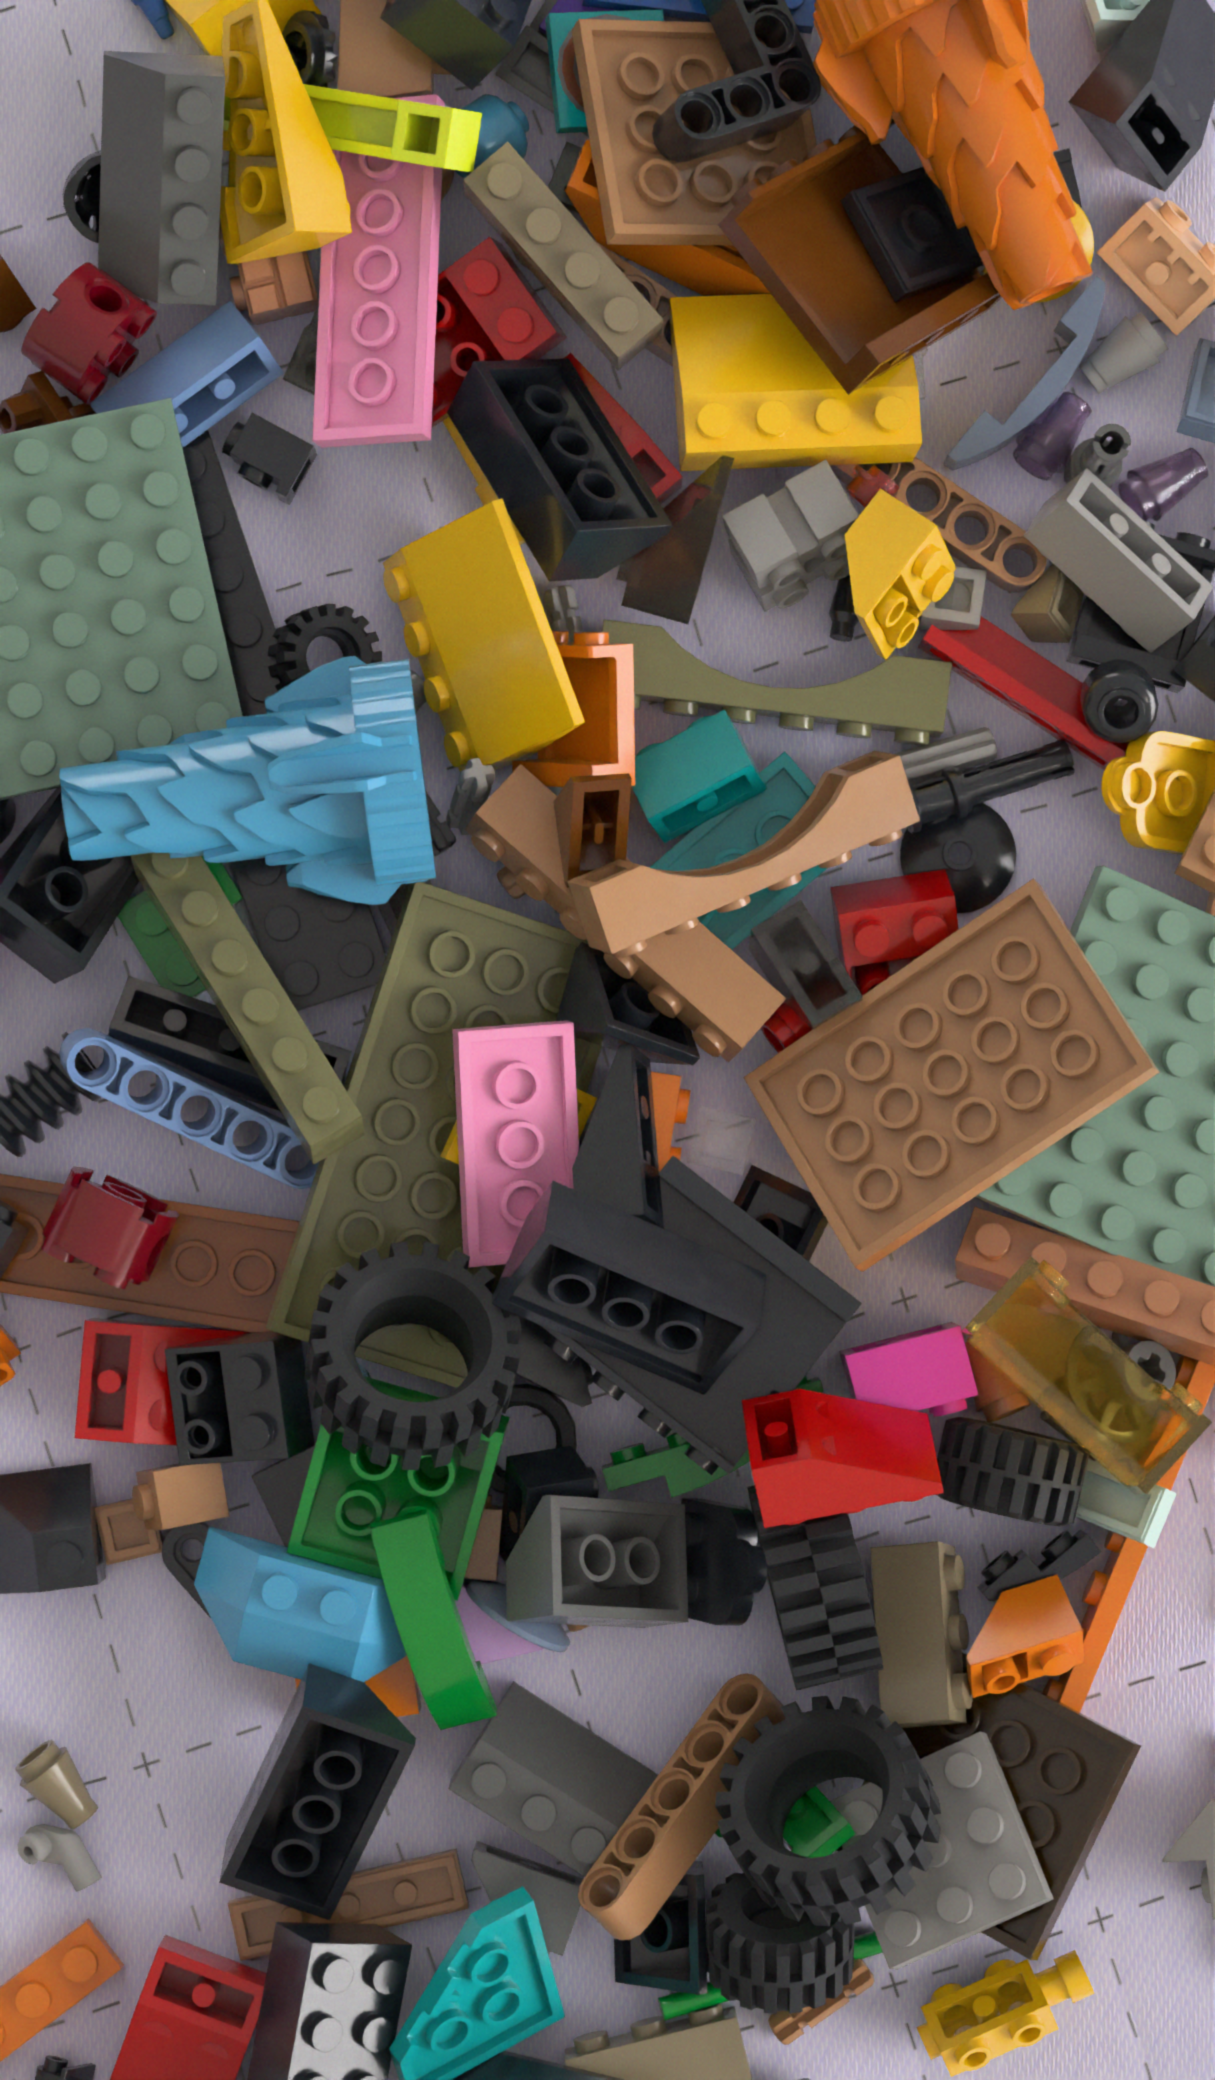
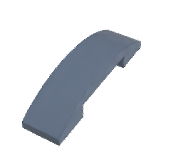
(987, 433)

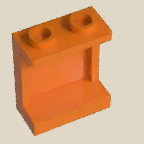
(605, 693)

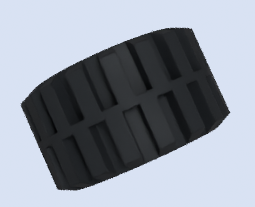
(1011, 1471)
(771, 1958)

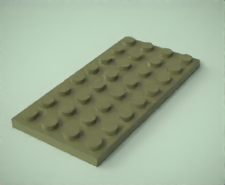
(444, 971)

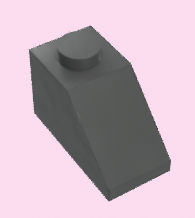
(551, 1889)

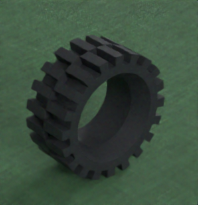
(426, 1294)
(819, 1598)
(790, 1762)

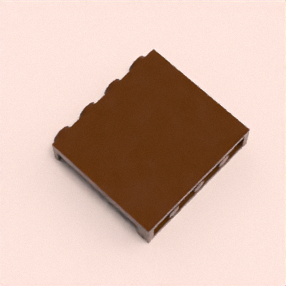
(822, 274)

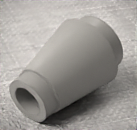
(1124, 353)

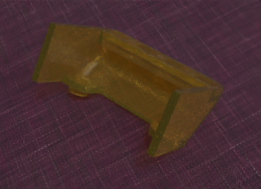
(1084, 1378)

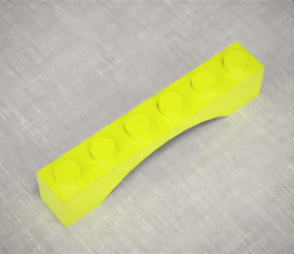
(394, 128)

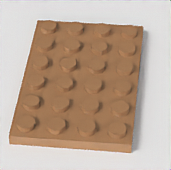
(950, 1075)

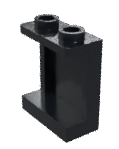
(1102, 638)

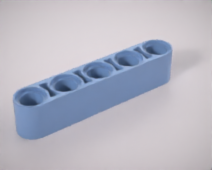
(169, 1094)

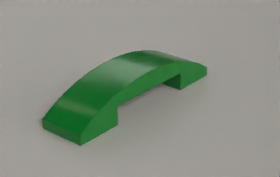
(430, 1621)

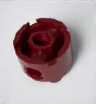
(88, 332)
(108, 1227)

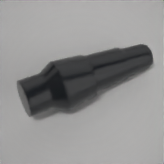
(842, 612)

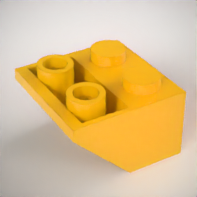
(895, 570)

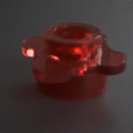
(867, 484)

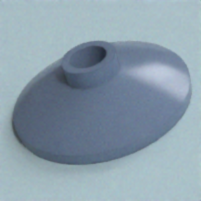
(492, 1599)

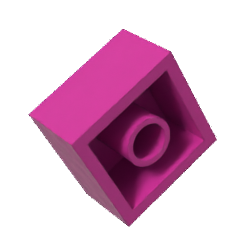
(913, 1371)

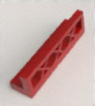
(1022, 683)

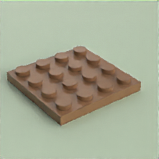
(627, 82)

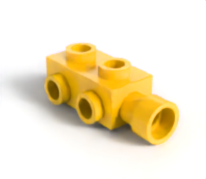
(999, 2011)

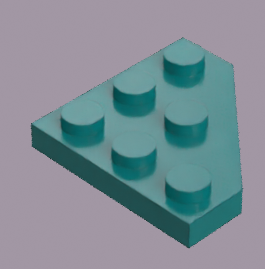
(483, 1996)

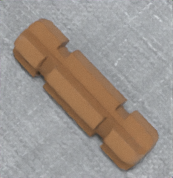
(789, 2026)

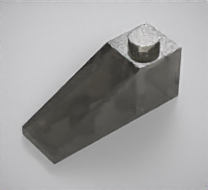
(670, 571)

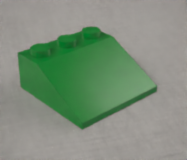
(350, 1493)

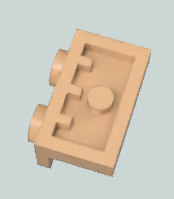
(1164, 263)

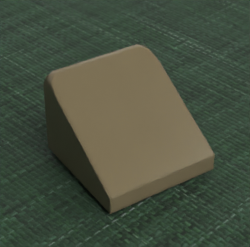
(1049, 608)

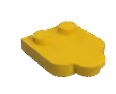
(1160, 789)

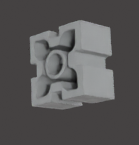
(792, 536)

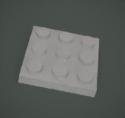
(979, 1867)

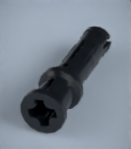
(959, 790)

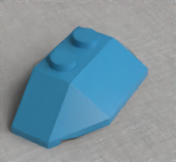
(295, 1611)

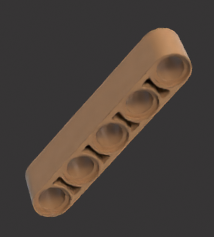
(674, 1814)

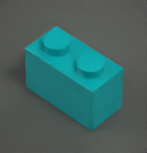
(695, 776)

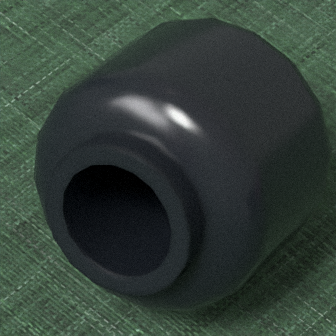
(1115, 718)

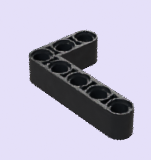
(753, 89)

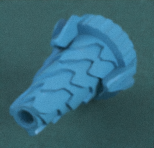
(310, 785)

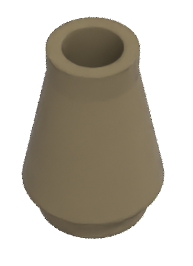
(55, 1782)

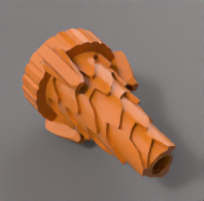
(975, 113)

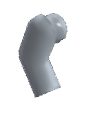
(59, 1847)

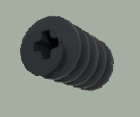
(40, 1100)

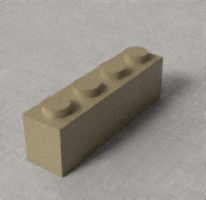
(562, 256)

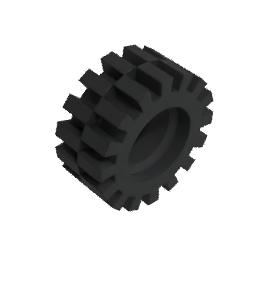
(315, 622)

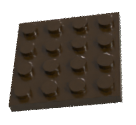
(1063, 1784)

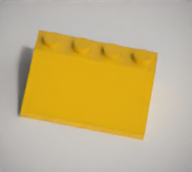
(768, 400)
(482, 640)

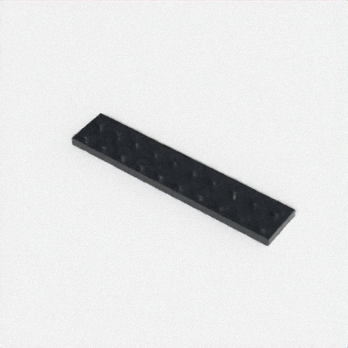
(309, 940)

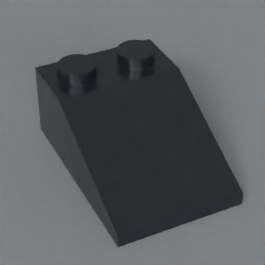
(54, 905)

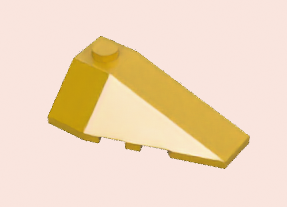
(282, 173)

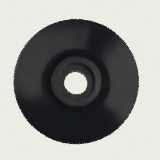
(990, 860)

